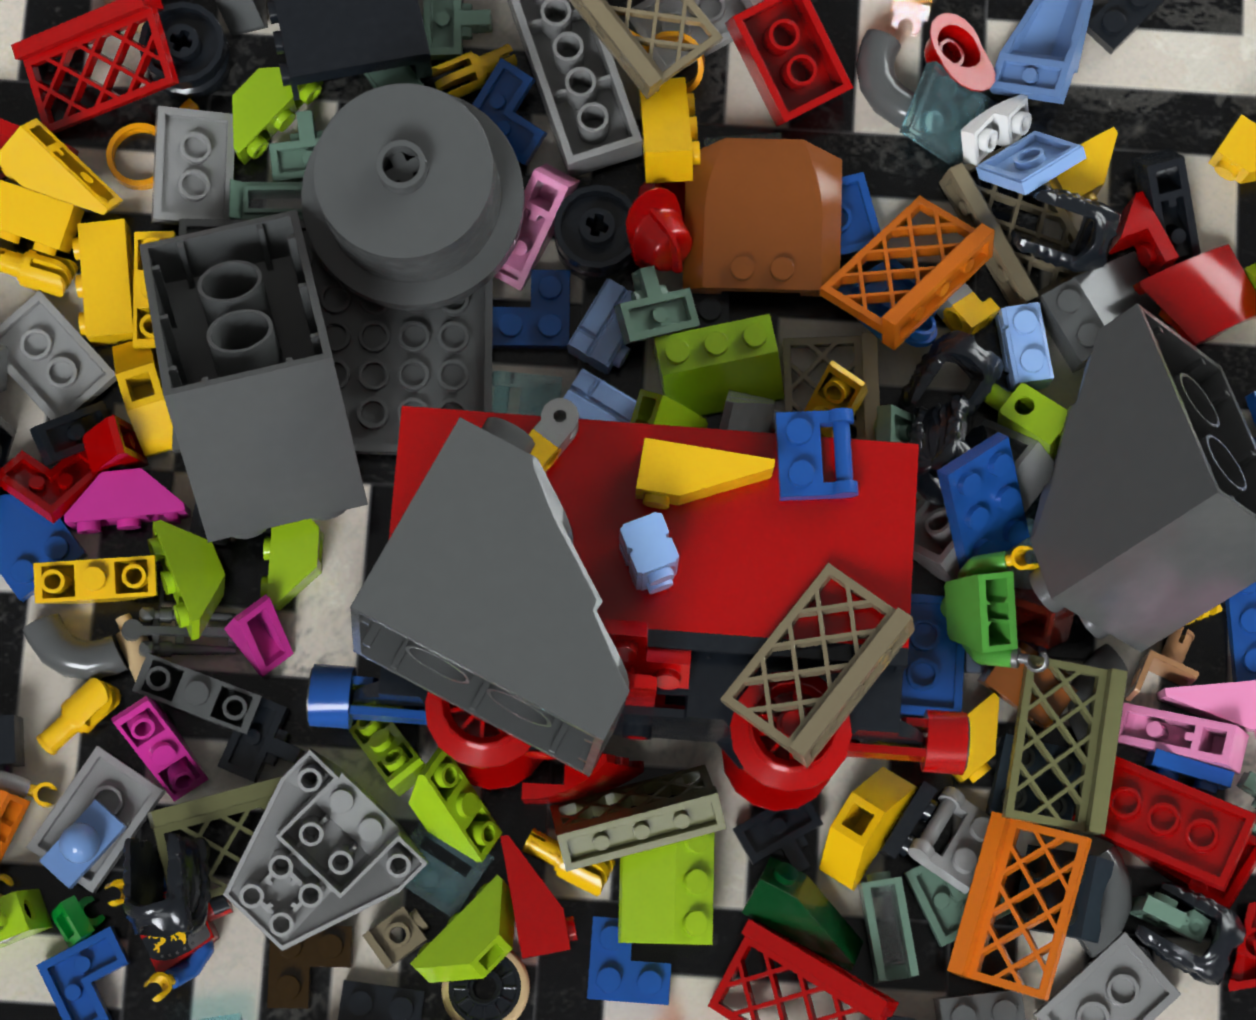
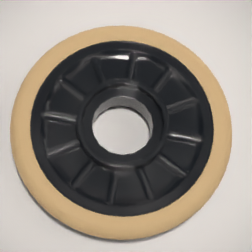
(505, 1004)

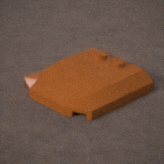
(763, 217)

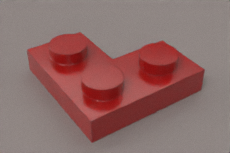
(45, 489)
(631, 642)

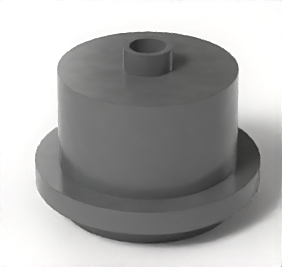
(412, 197)

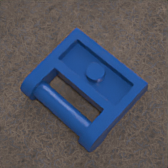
(801, 455)

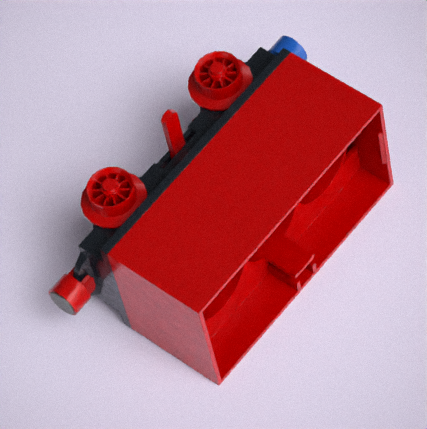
(735, 582)

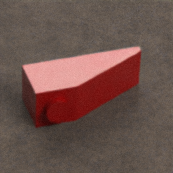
(537, 912)

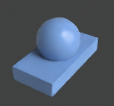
(83, 844)

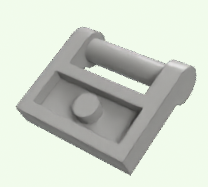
(961, 854)

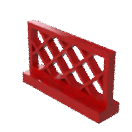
(90, 29)
(808, 967)

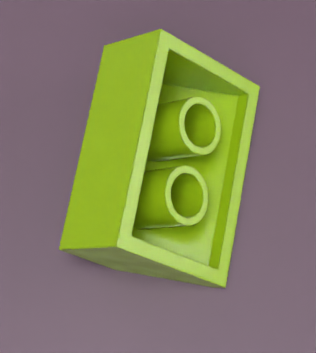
(709, 361)
(668, 894)

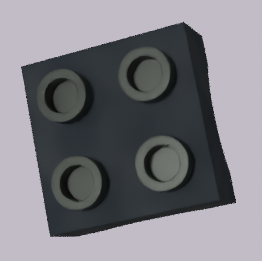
(1047, 782)
(1086, 911)

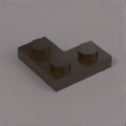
(291, 969)

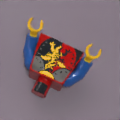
(180, 955)

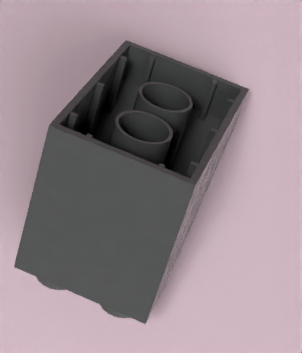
(250, 377)
(1147, 489)
(494, 602)

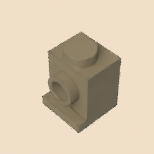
(385, 948)

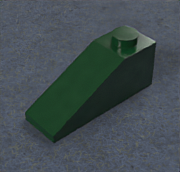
(799, 910)

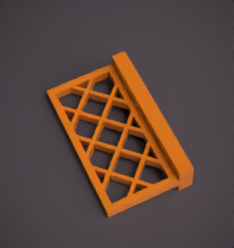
(937, 281)
(985, 898)

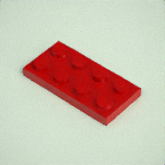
(1176, 824)

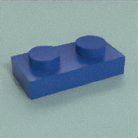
(1205, 776)

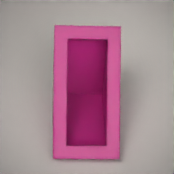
(260, 636)

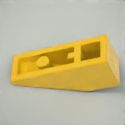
(49, 167)
(688, 473)

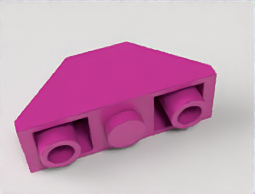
(124, 500)
(160, 747)

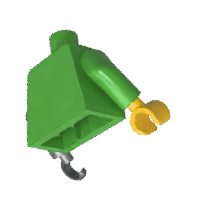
(983, 609)

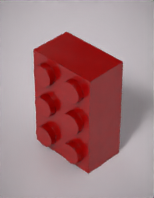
(788, 57)

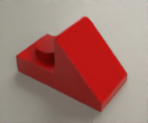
(1144, 231)
(113, 444)

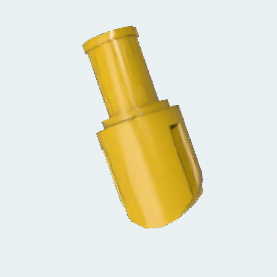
(475, 69)
(39, 270)
(80, 713)
(587, 878)

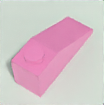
(542, 199)
(1220, 702)
(1183, 735)

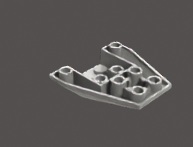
(319, 855)

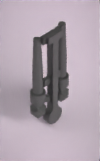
(133, 629)

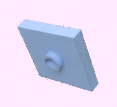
(1030, 162)

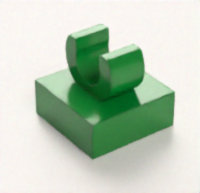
(72, 920)

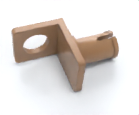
(1166, 665)

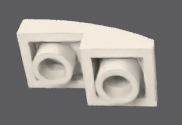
(996, 126)

